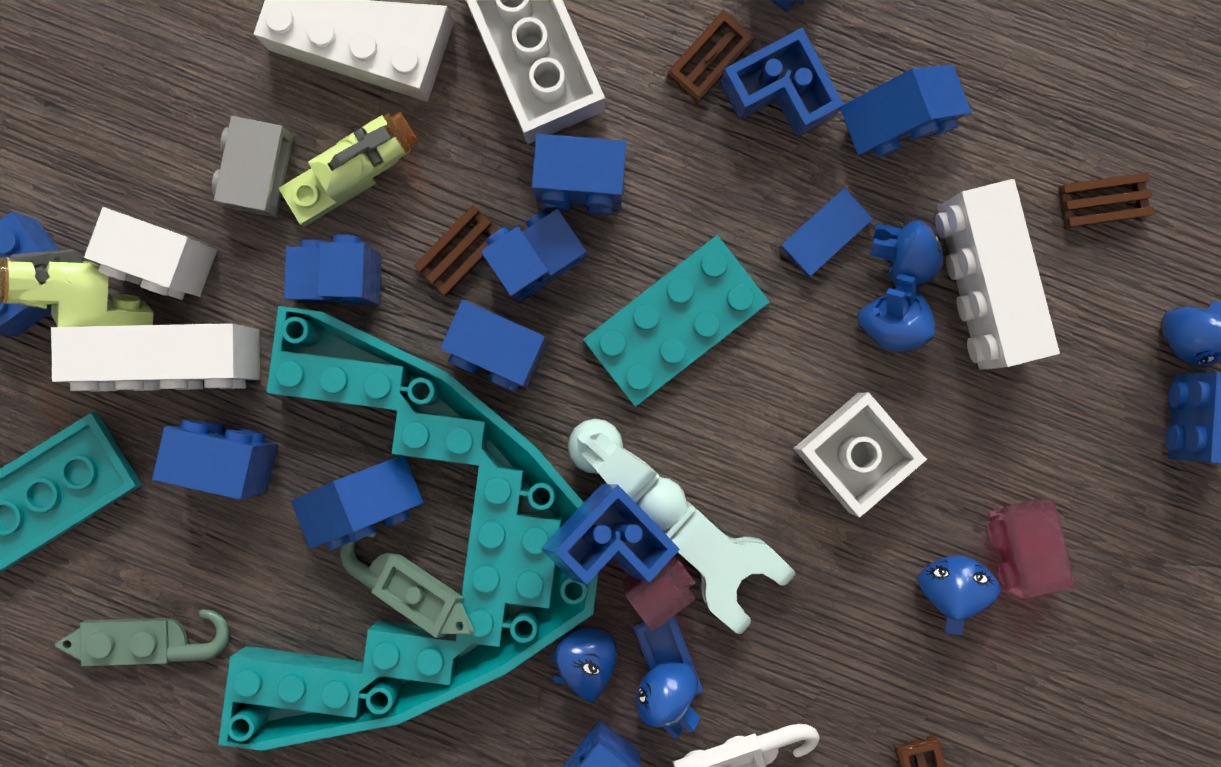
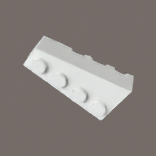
(363, 39)

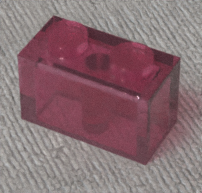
(1031, 548)
(663, 596)

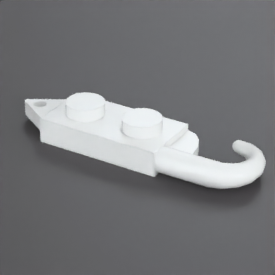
(753, 749)

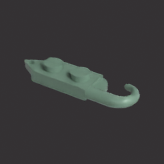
(410, 591)
(141, 641)

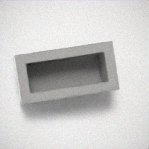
(252, 166)

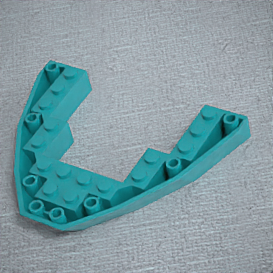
(509, 584)

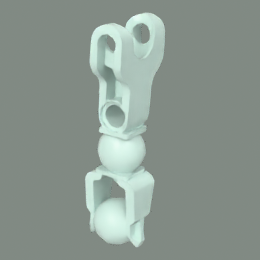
(721, 560)

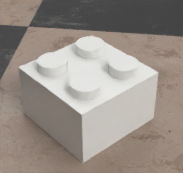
(149, 255)
(860, 454)

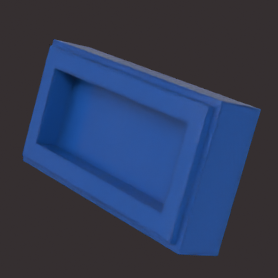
(826, 232)
(663, 645)

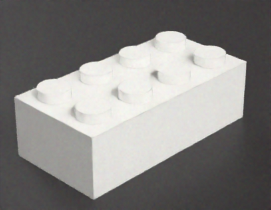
(538, 63)
(996, 276)
(155, 357)

